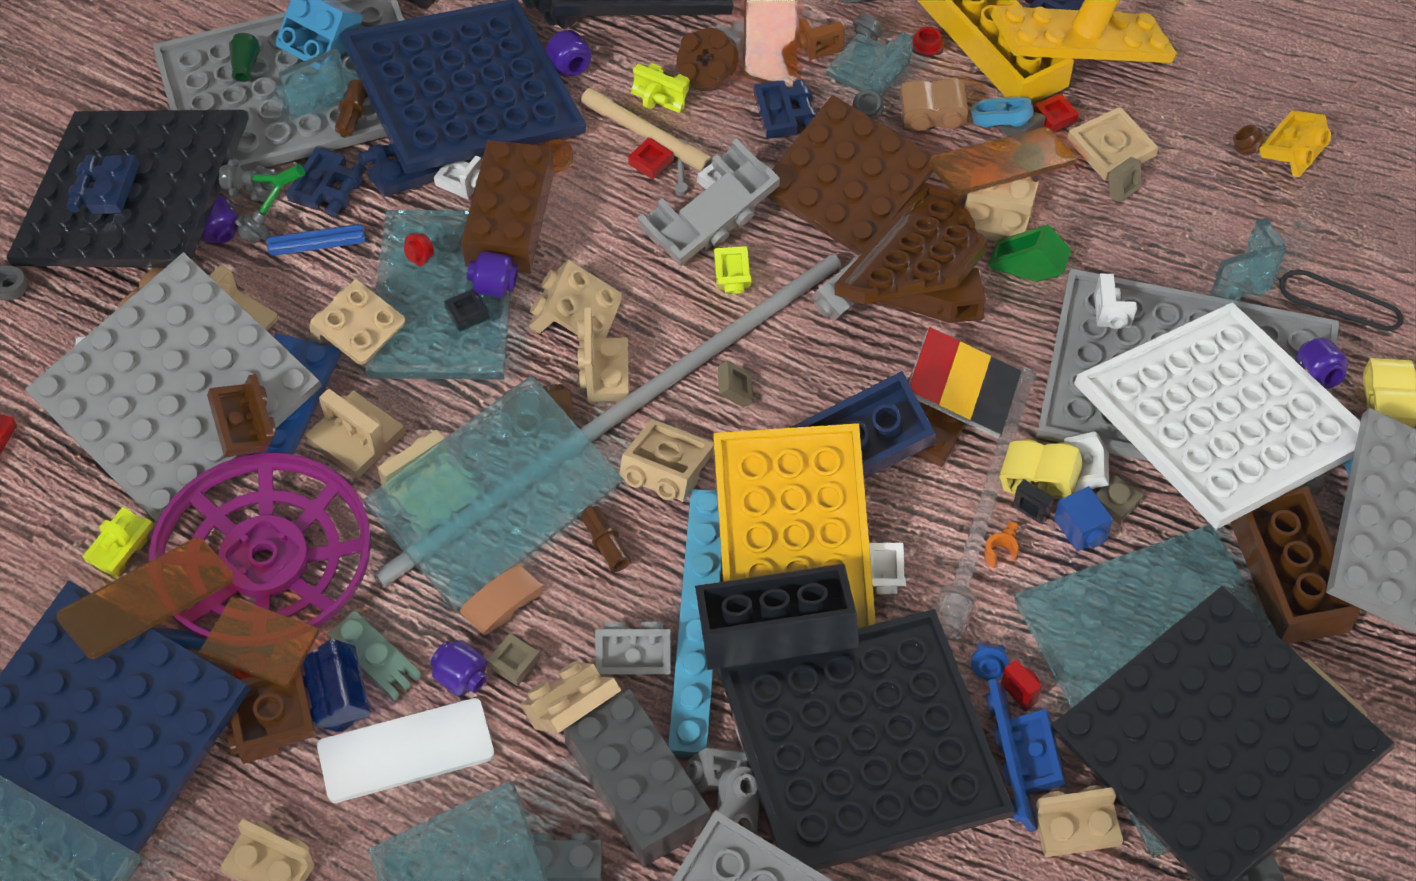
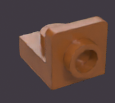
(820, 40)

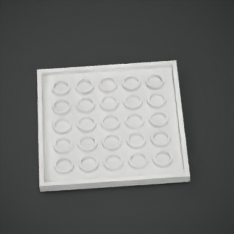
(1223, 413)

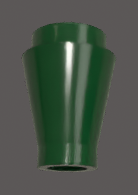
(243, 55)

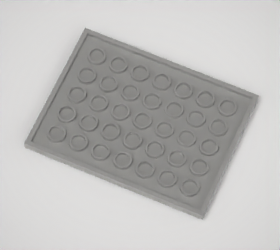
(199, 77)
(1159, 310)

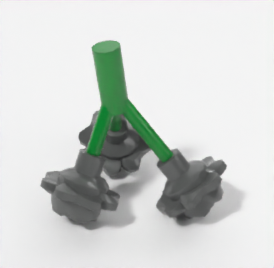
(264, 187)

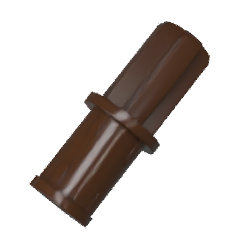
(350, 108)
(605, 538)

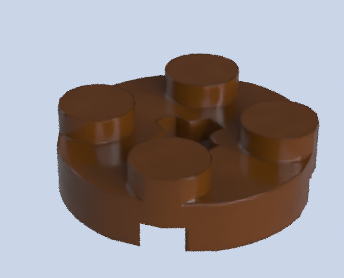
(699, 44)

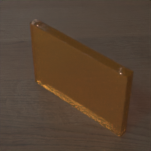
(259, 642)

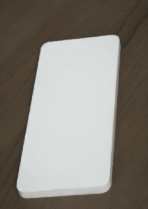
(405, 750)

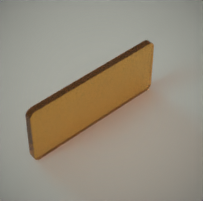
(770, 41)
(1002, 160)
(144, 597)

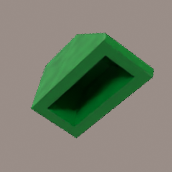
(1031, 254)

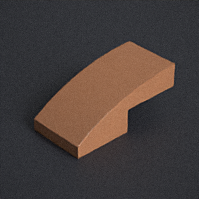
(499, 598)

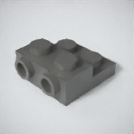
(570, 859)

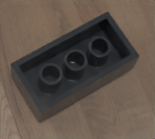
(777, 616)

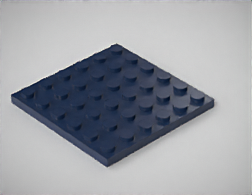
(460, 81)
(113, 731)

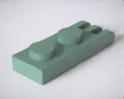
(376, 656)

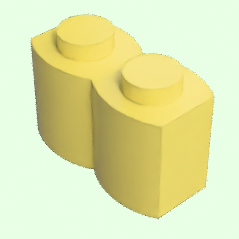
(1391, 388)
(1048, 467)

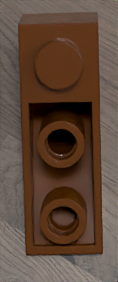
(950, 304)

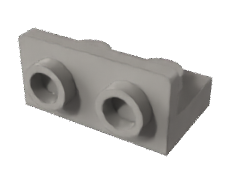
(633, 650)

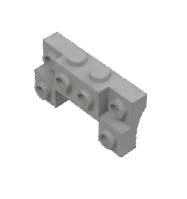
(716, 210)

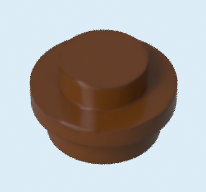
(1248, 139)

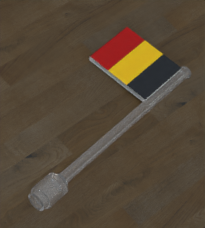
(990, 399)

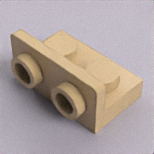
(1077, 821)
(265, 856)

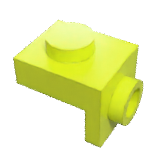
(732, 269)

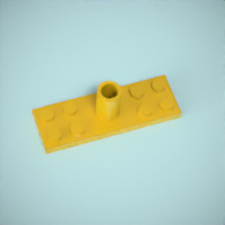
(1083, 33)

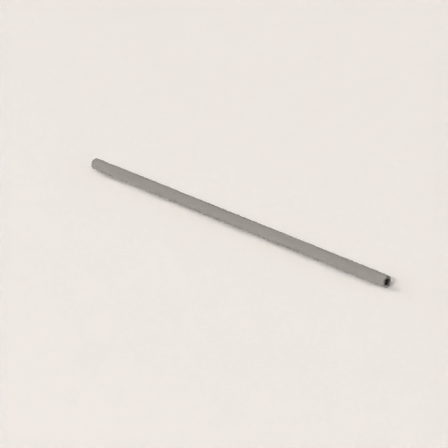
(671, 375)

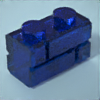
(335, 686)

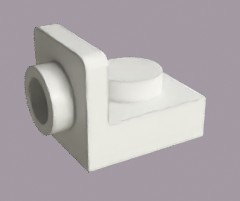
(1109, 308)

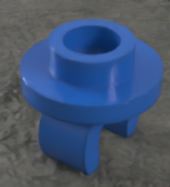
(989, 661)

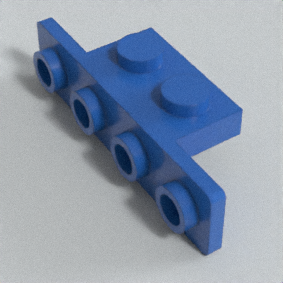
(1029, 752)

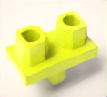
(659, 88)
(118, 542)

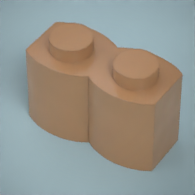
(933, 104)

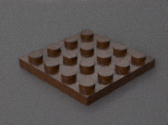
(849, 175)

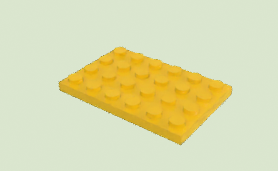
(794, 505)

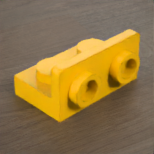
(1297, 140)

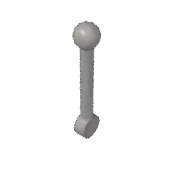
(681, 187)

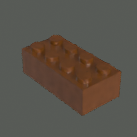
(509, 202)
(1291, 567)

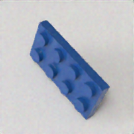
(320, 361)

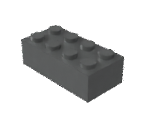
(637, 777)

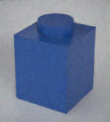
(1083, 519)

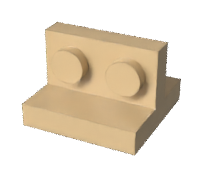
(353, 432)

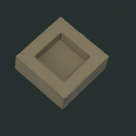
(1125, 179)
(735, 383)
(1119, 498)
(513, 659)

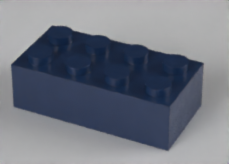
(888, 421)

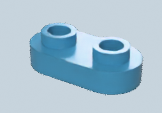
(1002, 111)

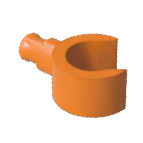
(1004, 539)

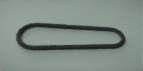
(1337, 313)

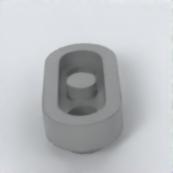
(734, 802)

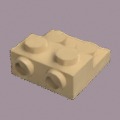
(1002, 208)
(665, 460)
(568, 698)

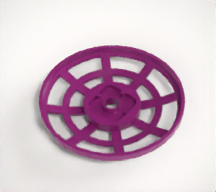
(271, 534)

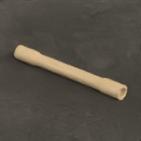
(607, 107)

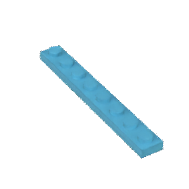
(692, 679)

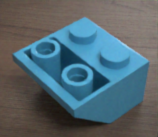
(316, 27)

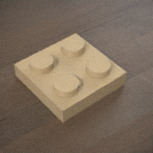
(1111, 140)

